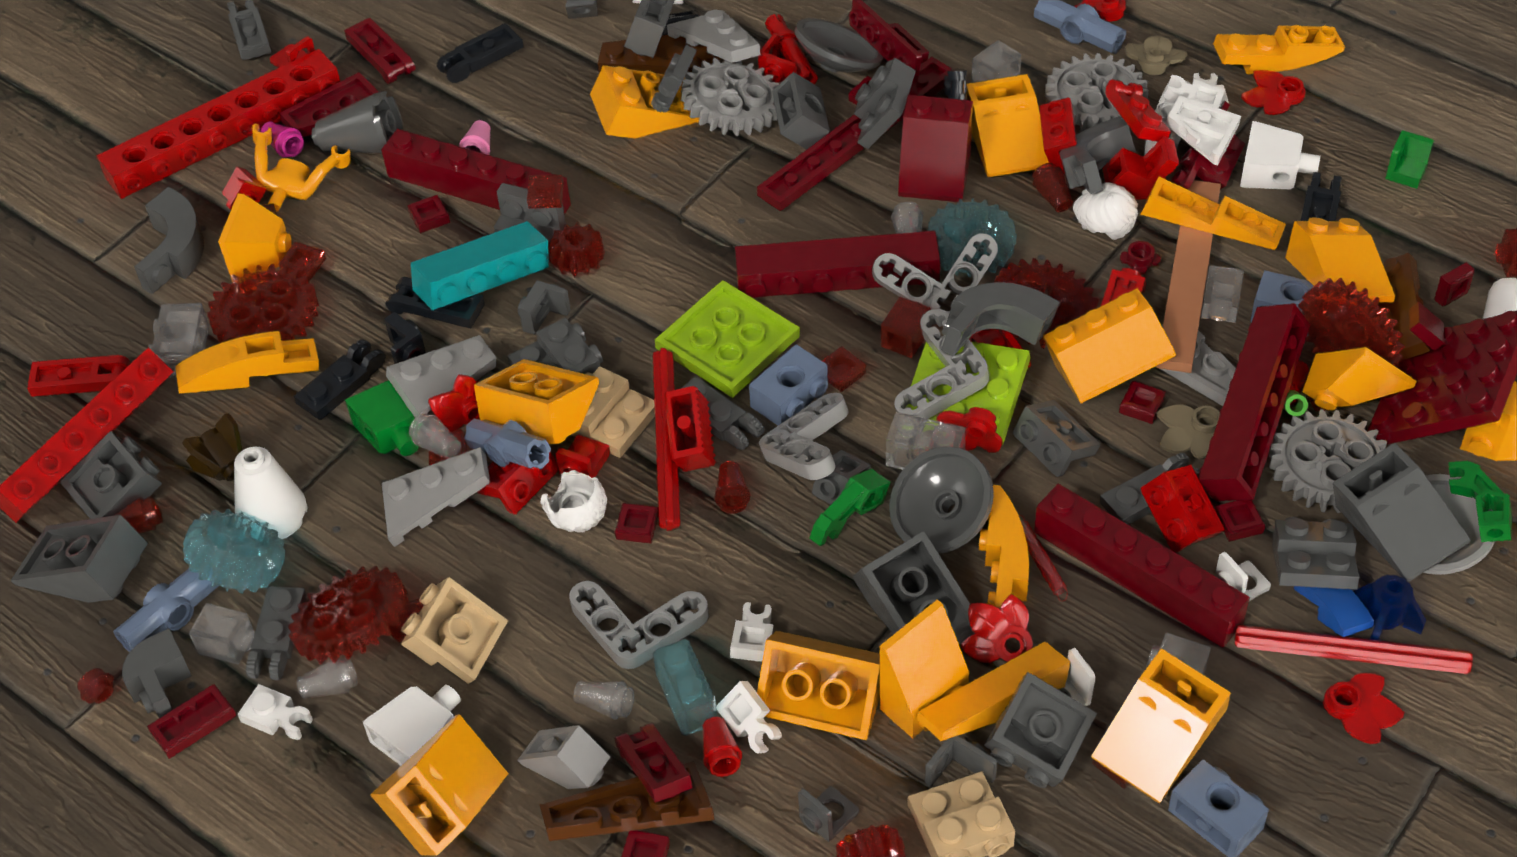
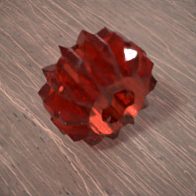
(576, 249)
(872, 842)

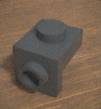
(539, 302)

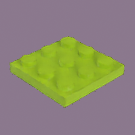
(728, 338)
(1006, 375)

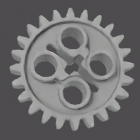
(1086, 84)
(730, 96)
(1318, 452)

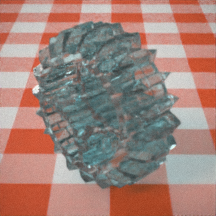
(964, 220)
(233, 551)

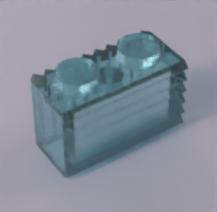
(684, 686)

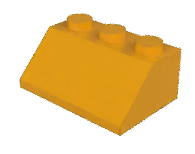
(1109, 345)
(538, 397)
(820, 684)

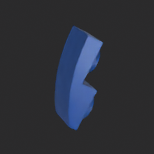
(1339, 609)

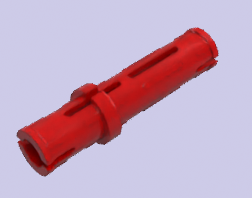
(790, 47)

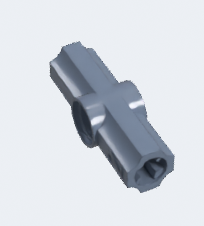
(1080, 24)
(507, 443)
(164, 608)

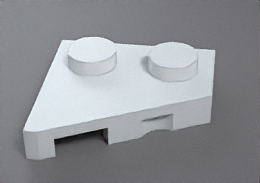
(1203, 127)

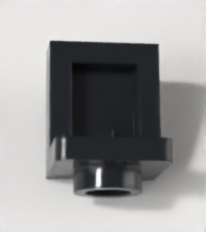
(405, 337)

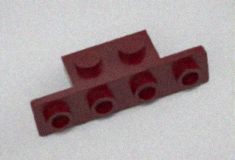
(888, 39)
(1196, 164)

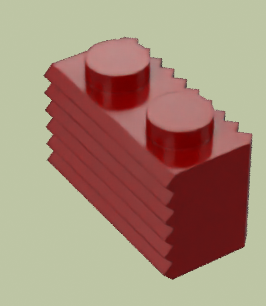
(689, 429)

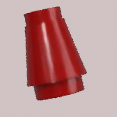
(720, 749)

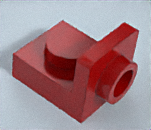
(243, 183)
(1123, 282)
(583, 456)

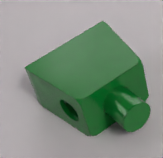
(382, 419)

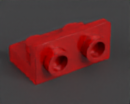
(1057, 129)
(517, 483)
(1181, 508)

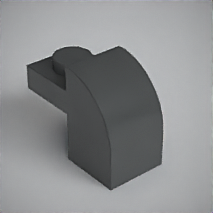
(154, 667)

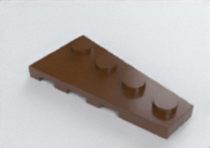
(616, 55)
(1405, 282)
(624, 808)

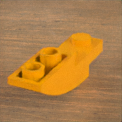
(1285, 50)
(234, 361)
(1005, 550)

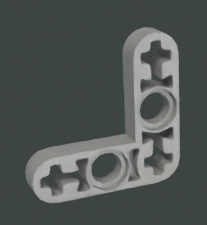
(935, 290)
(953, 374)
(792, 441)
(629, 634)

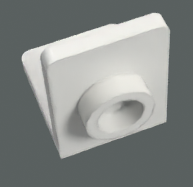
(1236, 576)
(1079, 679)

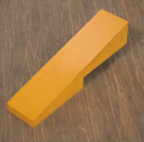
(1227, 219)
(986, 697)

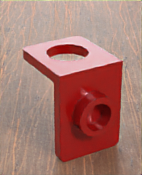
(292, 52)
(773, 63)

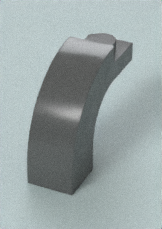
(1093, 151)
(183, 242)
(998, 306)

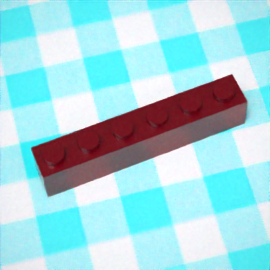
(455, 169)
(831, 263)
(1254, 403)
(1141, 565)

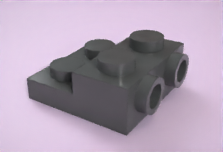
(882, 100)
(561, 347)
(111, 477)
(1315, 553)
(1040, 731)

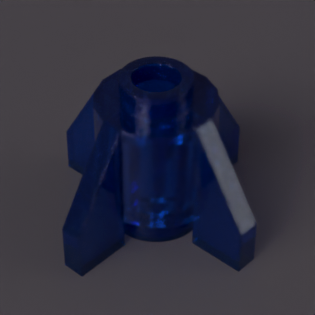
(1390, 604)

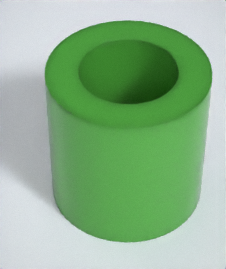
(1300, 407)

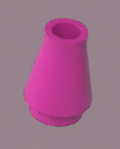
(285, 140)

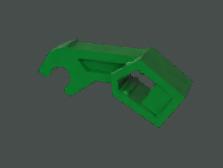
(860, 494)
(1494, 524)

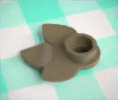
(1155, 54)
(1188, 429)

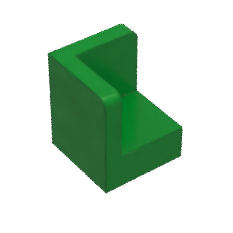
(1409, 159)

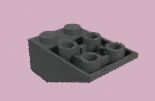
(1399, 512)

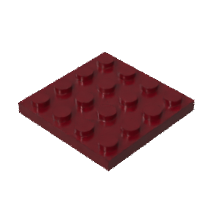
(1456, 384)

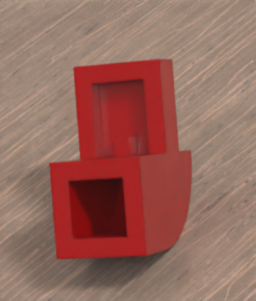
(1140, 172)

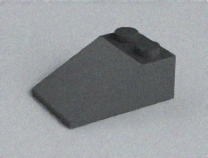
(82, 559)
(908, 582)

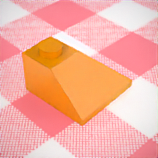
(252, 237)
(1353, 378)

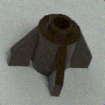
(215, 449)

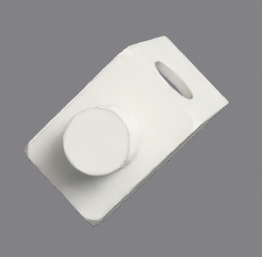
(1275, 158)
(410, 721)

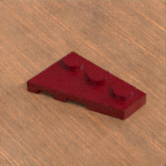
(342, 94)

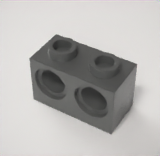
(648, 26)

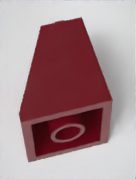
(935, 148)

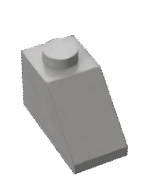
(565, 757)

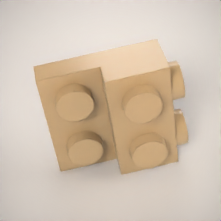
(616, 413)
(453, 629)
(962, 819)

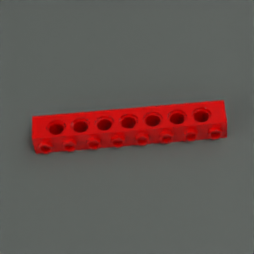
(214, 124)

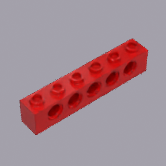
(81, 434)

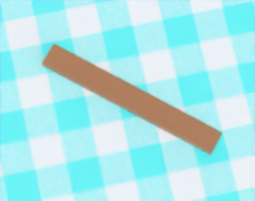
(1188, 287)

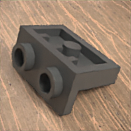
(515, 211)
(1054, 436)

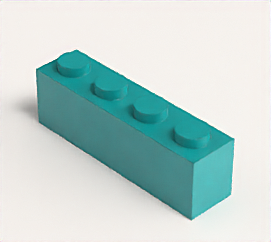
(479, 265)

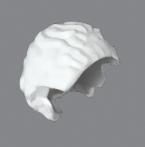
(1107, 211)
(576, 503)

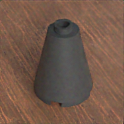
(360, 126)

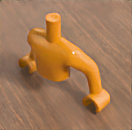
(290, 176)

